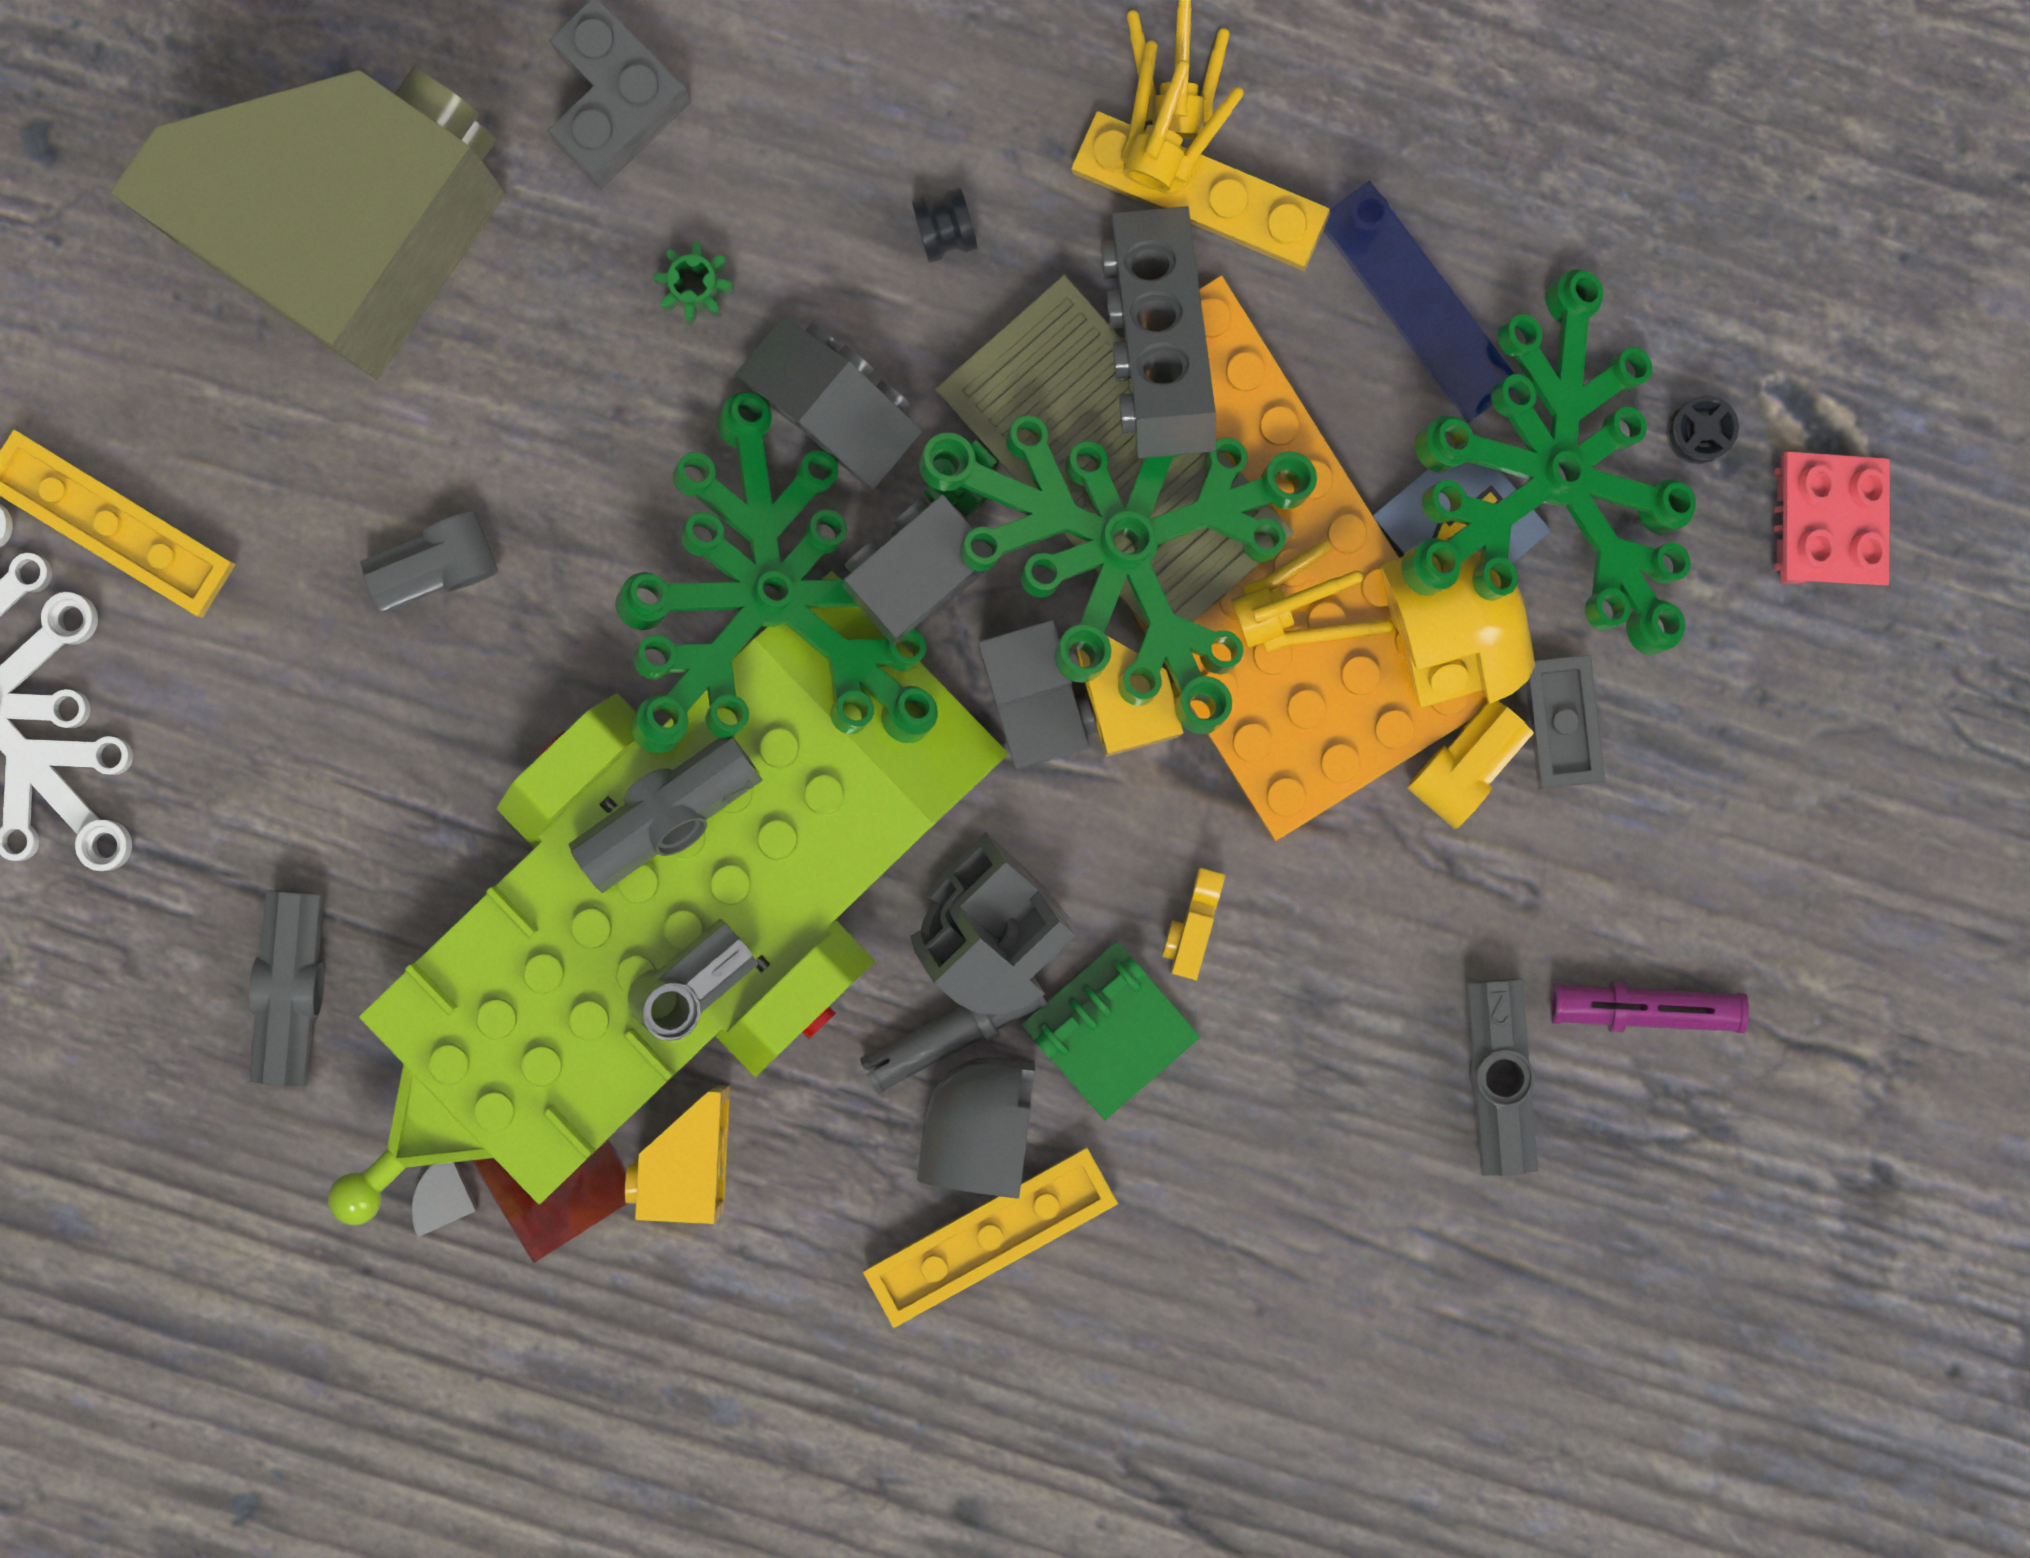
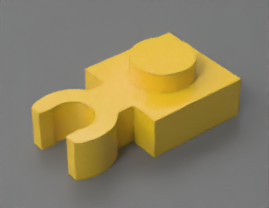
(1188, 940)

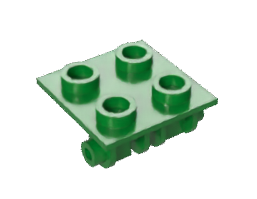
(1110, 1031)

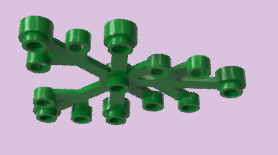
(1054, 512)
(1489, 524)
(709, 666)

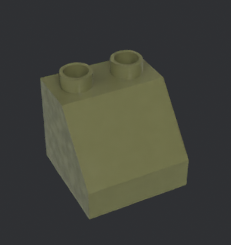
(326, 202)

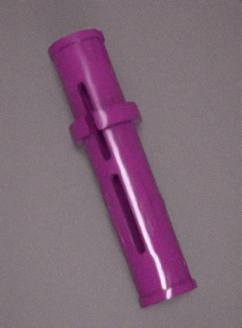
(1723, 1010)

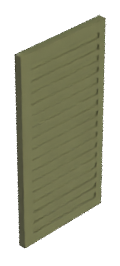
(1061, 369)

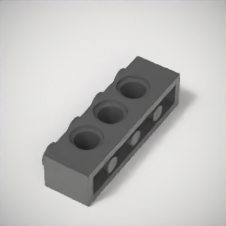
(1162, 333)

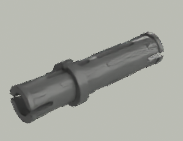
(935, 1043)

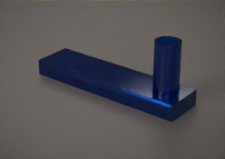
(1417, 300)

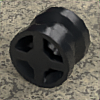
(944, 225)
(1711, 420)

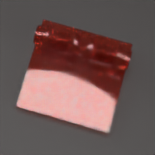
(574, 1207)

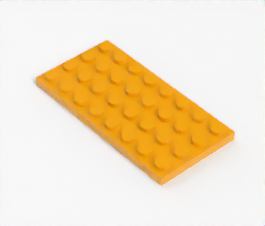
(1322, 713)

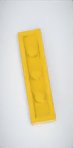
(1216, 195)
(111, 525)
(989, 1237)

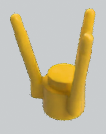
(1191, 109)
(1156, 155)
(1266, 613)

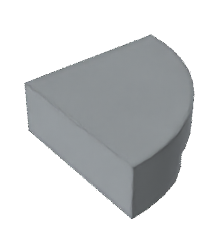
(441, 1198)

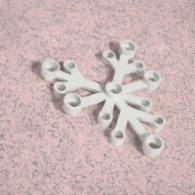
(30, 760)

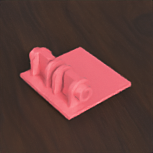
(1833, 519)

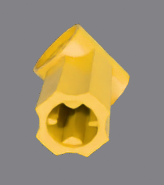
(1461, 774)

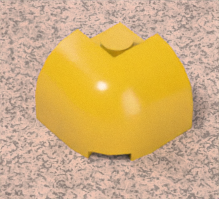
(1458, 638)

